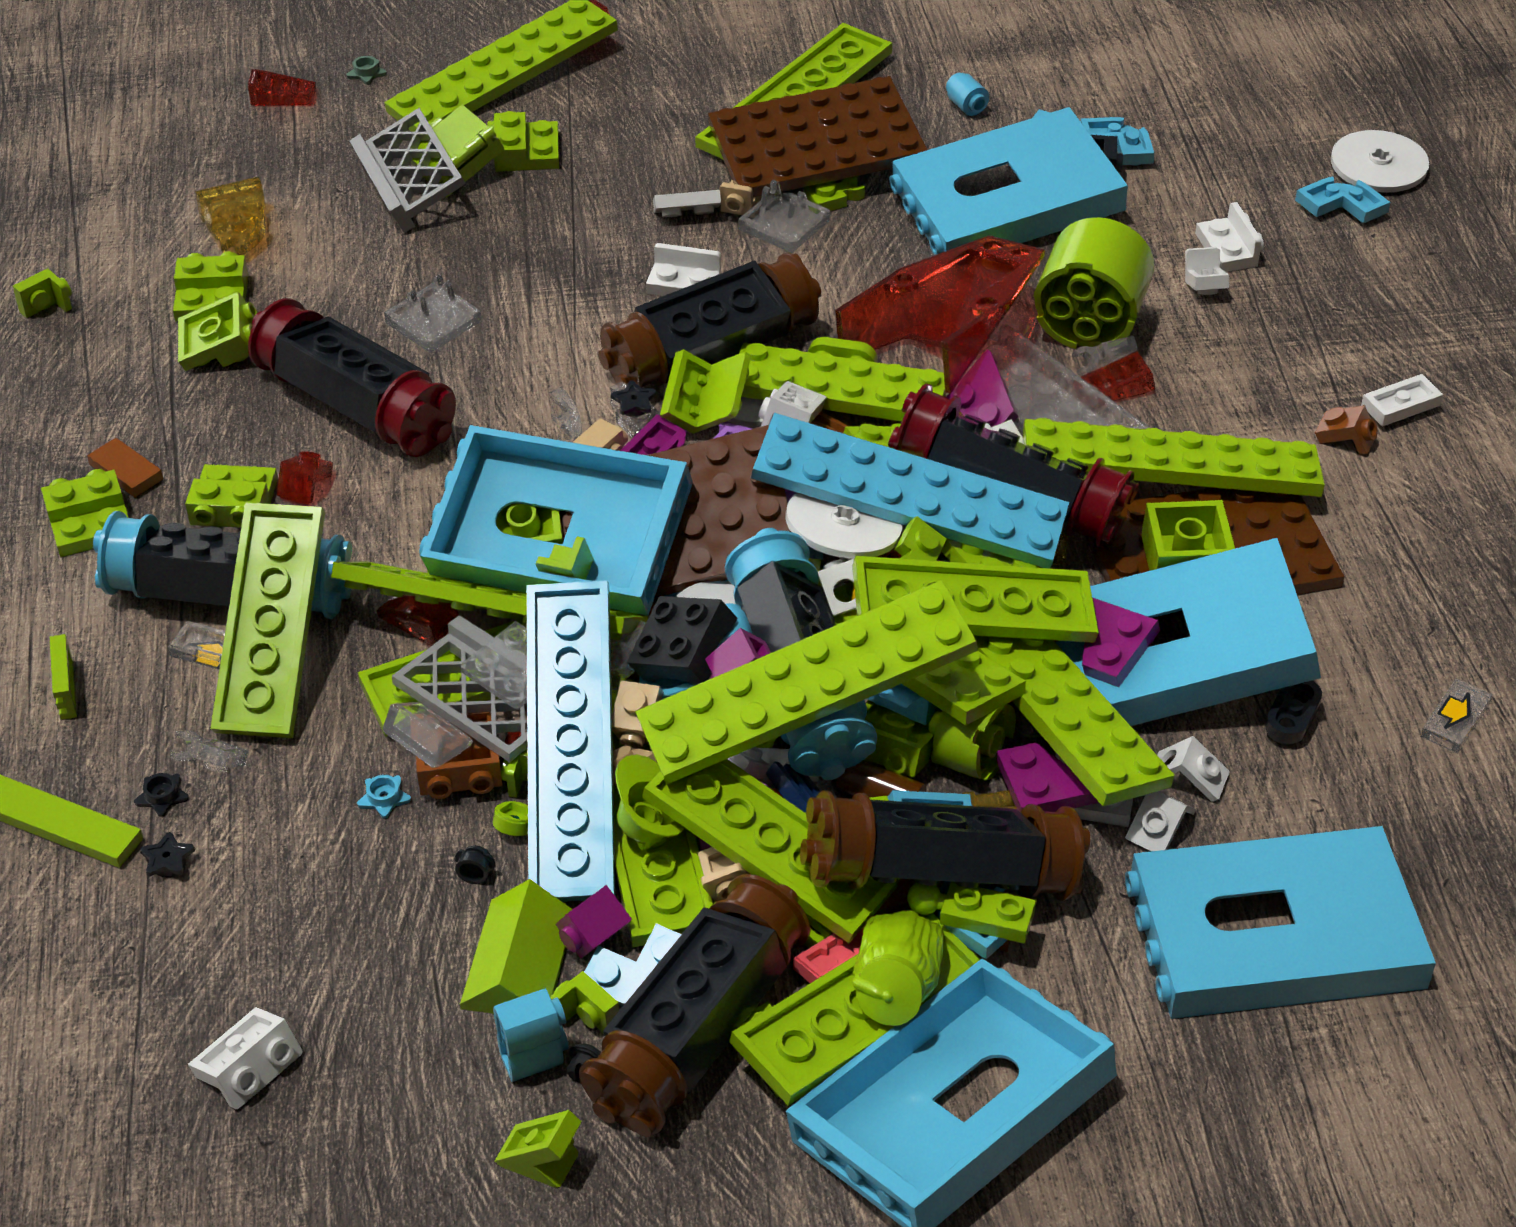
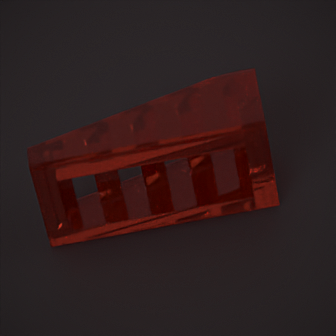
(277, 89)
(1133, 371)
(421, 619)

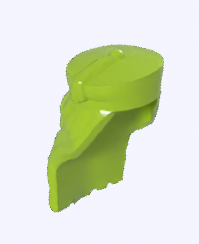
(897, 966)

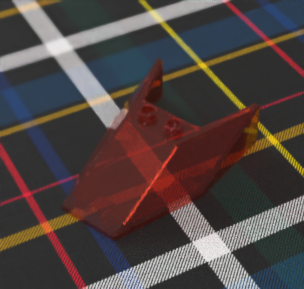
(943, 301)

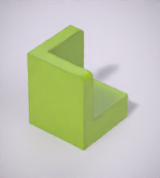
(568, 561)

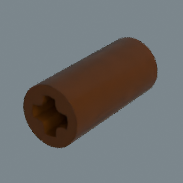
(874, 781)

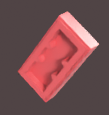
(826, 956)

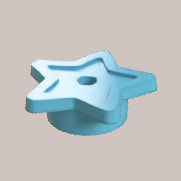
(383, 785)

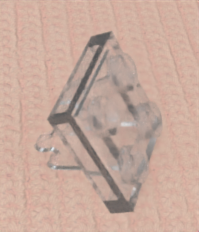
(783, 218)
(433, 315)

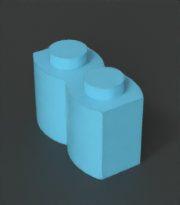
(530, 1034)

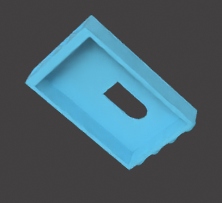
(1059, 171)
(618, 501)
(1241, 628)
(1348, 937)
(903, 1150)

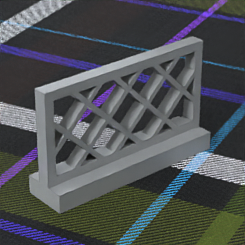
(378, 163)
(462, 641)

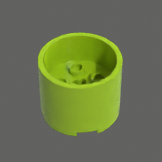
(1093, 283)

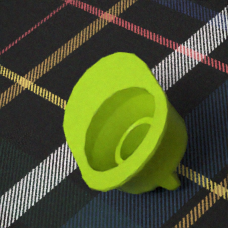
(635, 814)

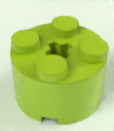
(974, 746)

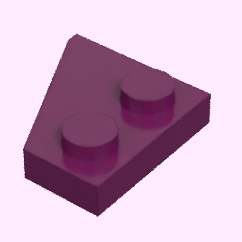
(1119, 643)
(1041, 779)

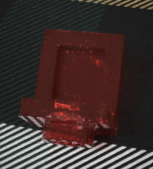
(300, 474)

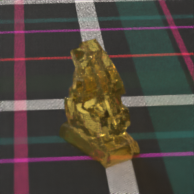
(234, 214)

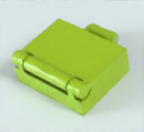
(466, 141)

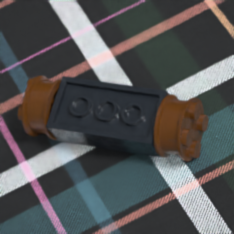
(711, 319)
(944, 842)
(693, 1003)

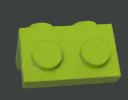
(704, 393)

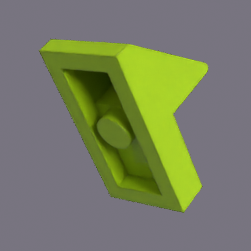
(542, 1148)

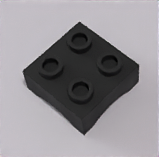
(680, 638)

